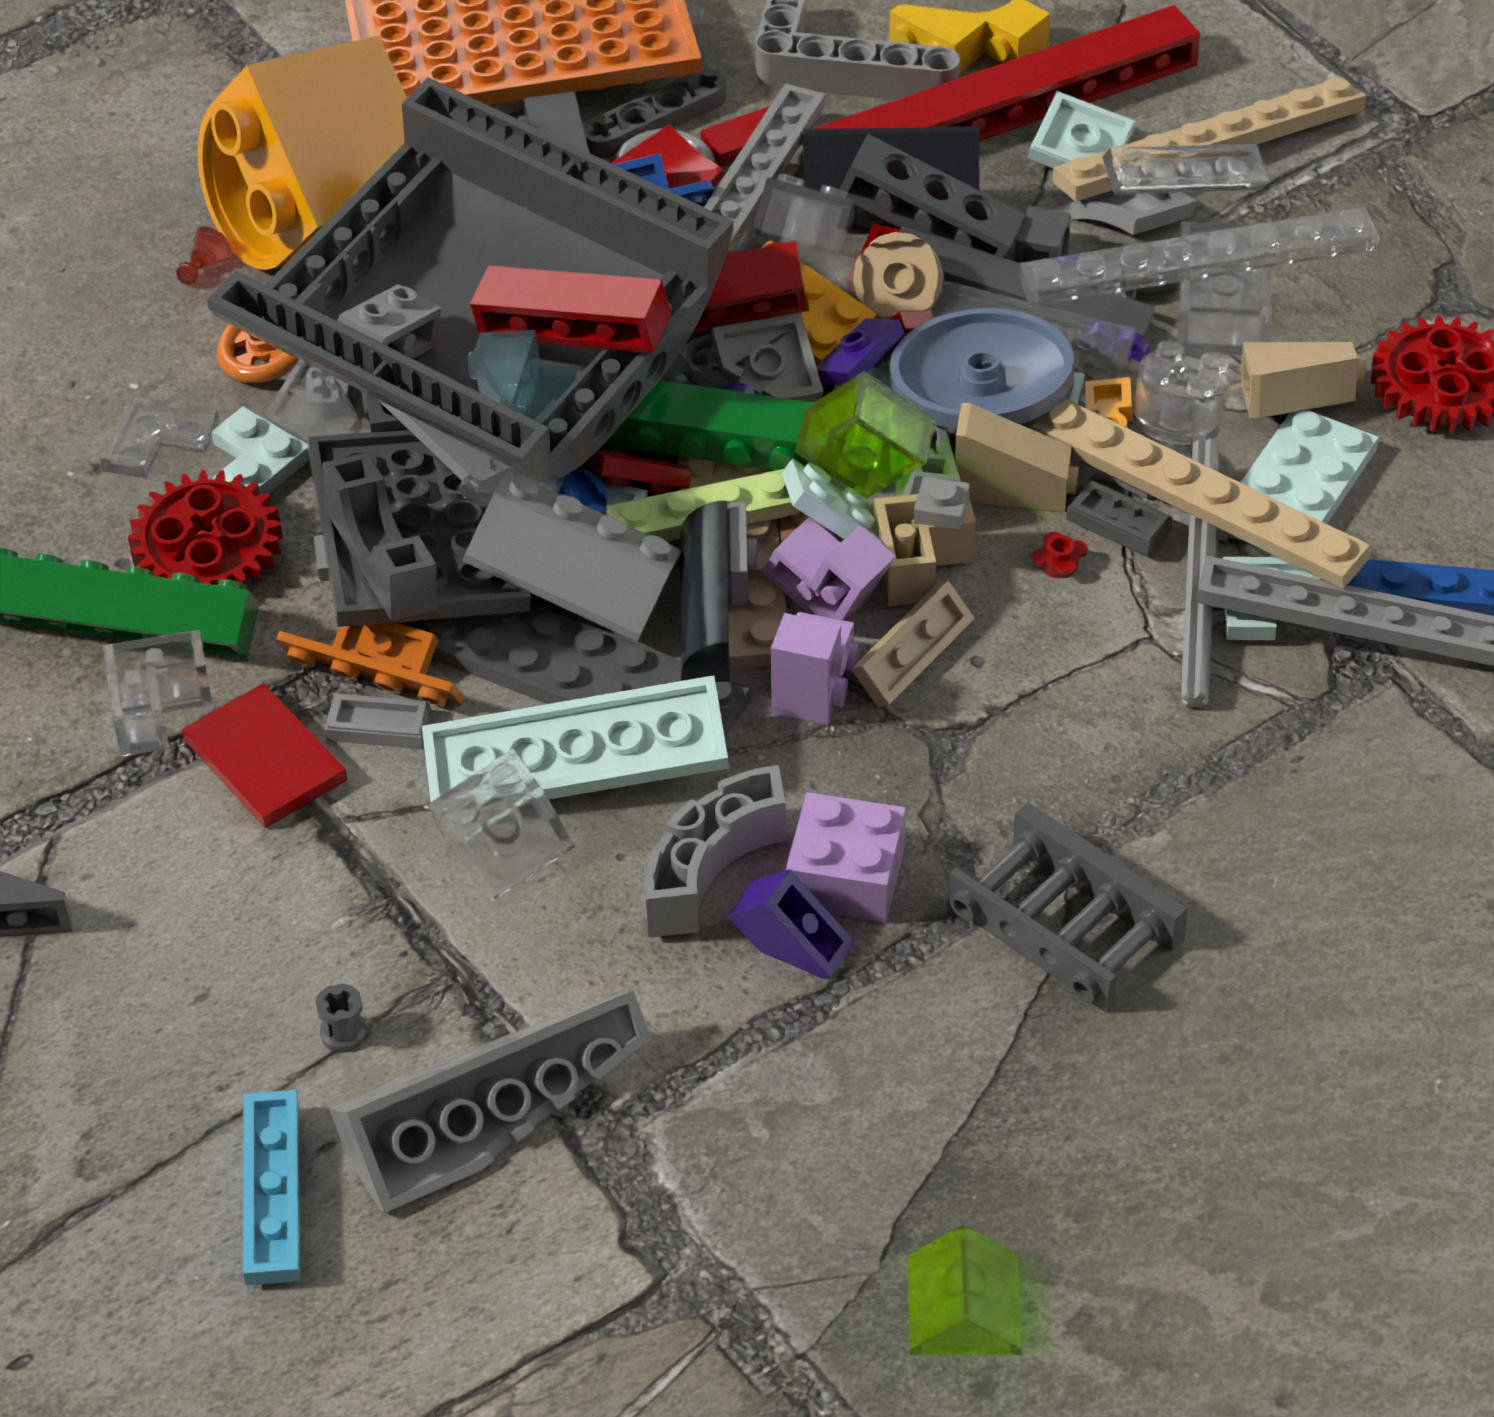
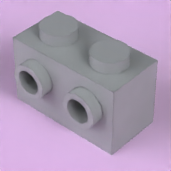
(397, 320)

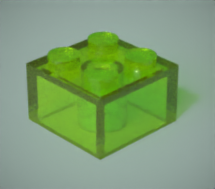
(865, 435)

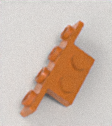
(385, 652)

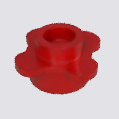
(1059, 555)

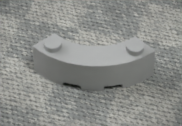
(704, 839)

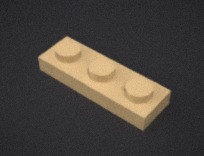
(912, 644)

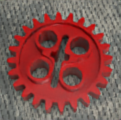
(1437, 374)
(207, 530)

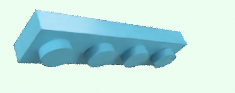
(271, 1188)

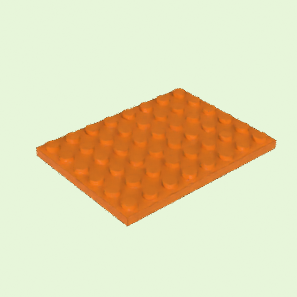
(529, 46)

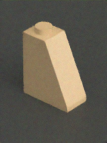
(1298, 376)
(1012, 463)

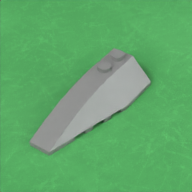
(479, 1102)

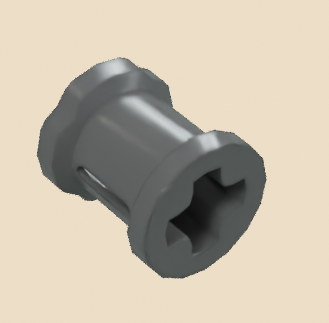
(340, 1011)

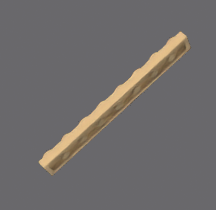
(1249, 125)
(1206, 493)

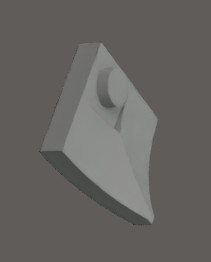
(1135, 211)

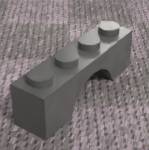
(395, 567)

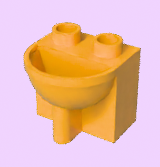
(297, 144)

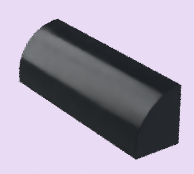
(705, 593)

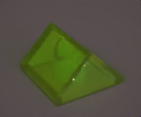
(964, 1297)

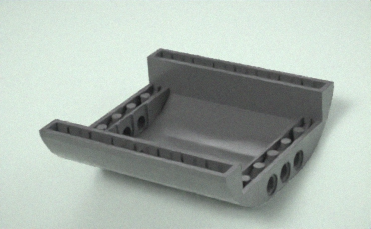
(442, 209)

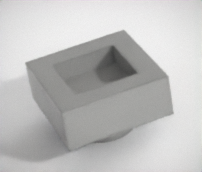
(941, 503)

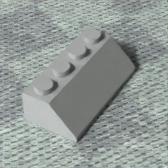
(572, 555)

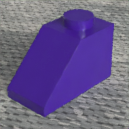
(791, 924)

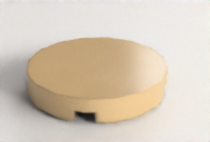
(898, 275)

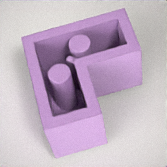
(829, 575)
(811, 666)

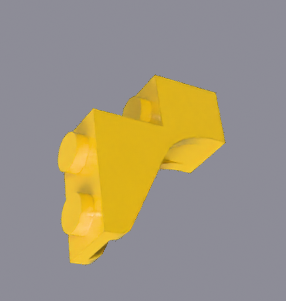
(1000, 33)

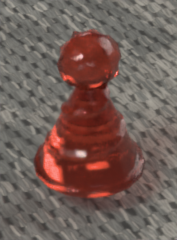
(208, 248)

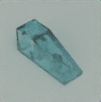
(507, 367)

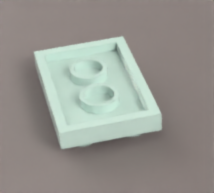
(1311, 463)

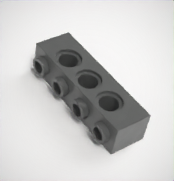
(928, 200)

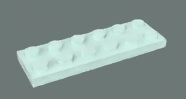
(589, 740)

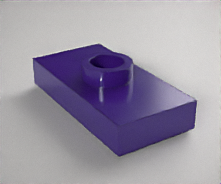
(859, 350)

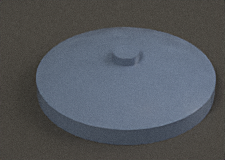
(987, 359)

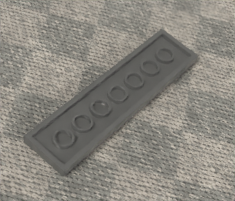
(560, 658)

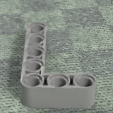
(844, 63)

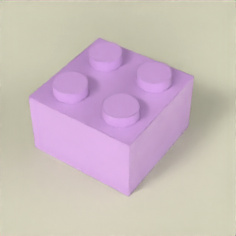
(849, 854)

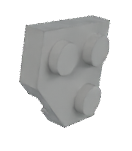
(769, 357)

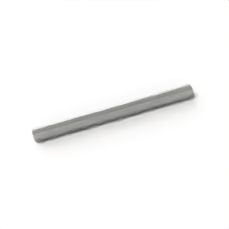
(1198, 616)

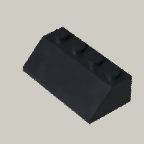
(832, 152)

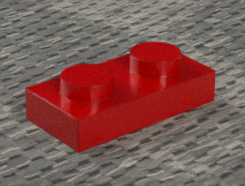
(658, 474)

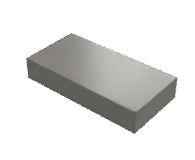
(377, 720)

